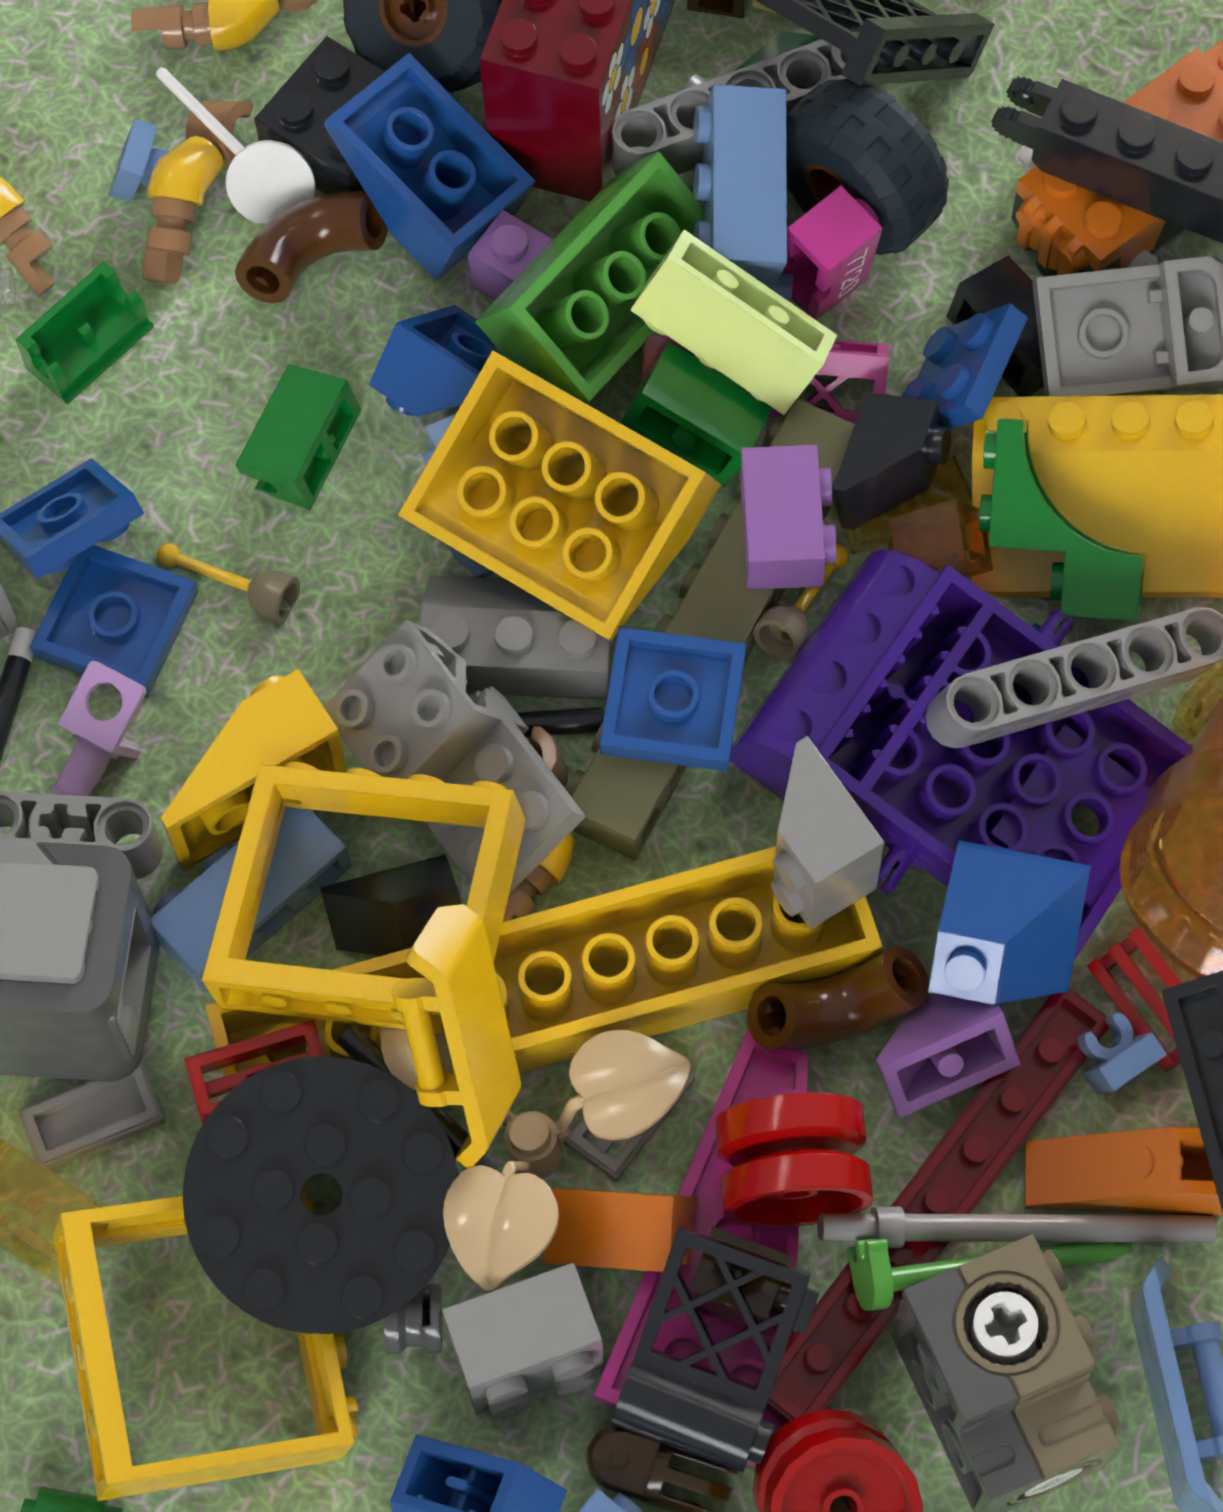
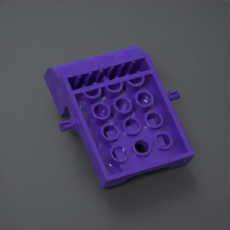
(863, 703)

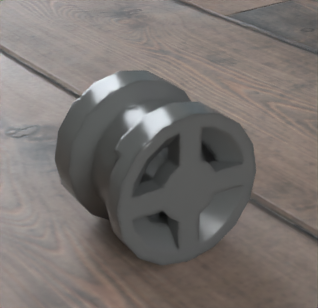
(408, 1324)

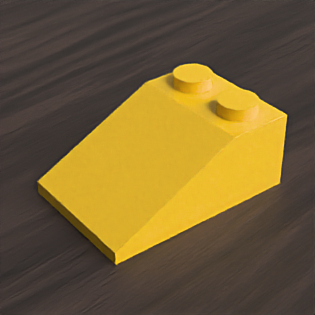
(270, 727)

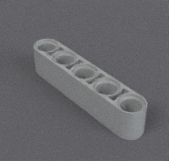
(664, 121)
(1056, 692)

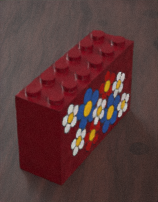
(562, 78)

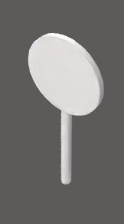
(263, 175)

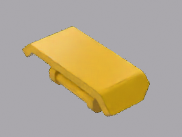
(465, 989)

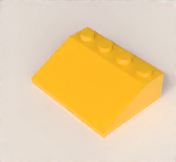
(1126, 474)
(558, 497)

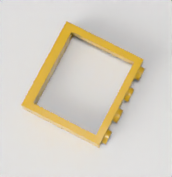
(341, 994)
(114, 1476)

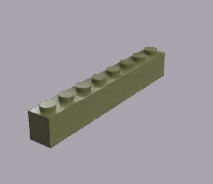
(628, 794)

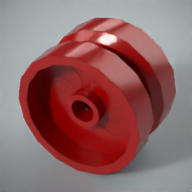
(793, 1159)
(833, 1465)

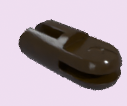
(639, 1465)

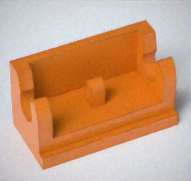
(618, 1228)

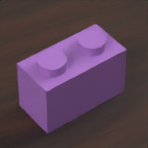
(784, 517)

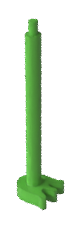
(876, 1279)

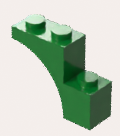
(1020, 515)

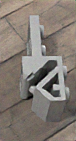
(1132, 329)
(413, 716)

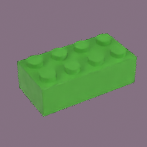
(574, 301)

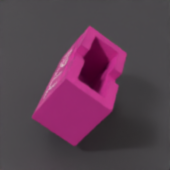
(831, 251)

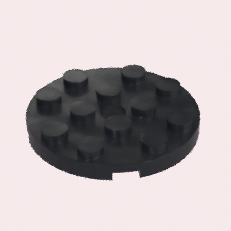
(249, 1181)

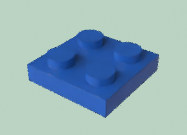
(967, 364)
(67, 518)
(114, 615)
(673, 699)

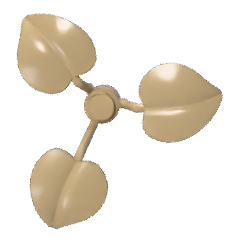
(511, 1217)

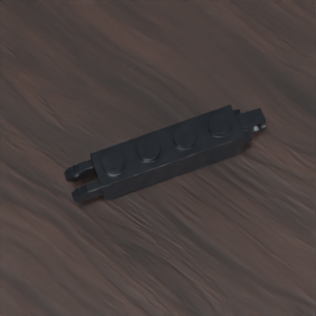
(1119, 152)

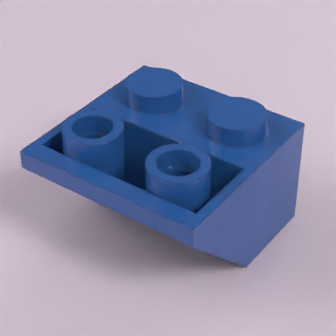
(465, 1480)

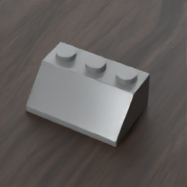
(515, 640)

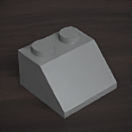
(824, 843)

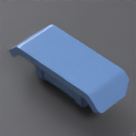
(1157, 1351)

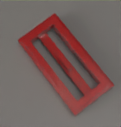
(1119, 955)
(244, 1051)

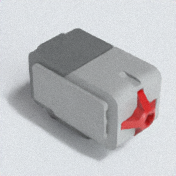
(75, 935)

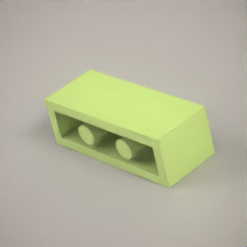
(734, 323)

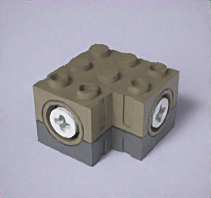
(1007, 1376)

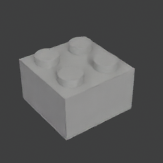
(525, 1341)

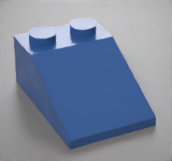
(426, 165)

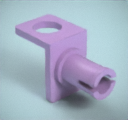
(96, 739)

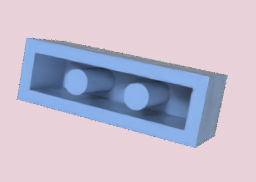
(743, 177)
(302, 862)

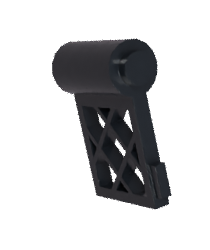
(701, 1407)

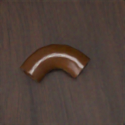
(305, 235)
(840, 1004)

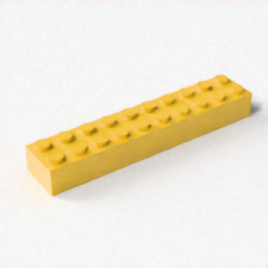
(625, 962)

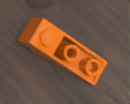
(1122, 1172)

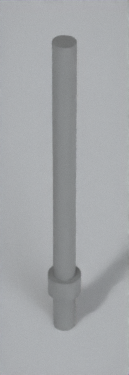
(901, 1227)

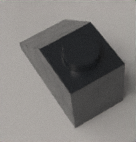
(889, 456)
(388, 907)

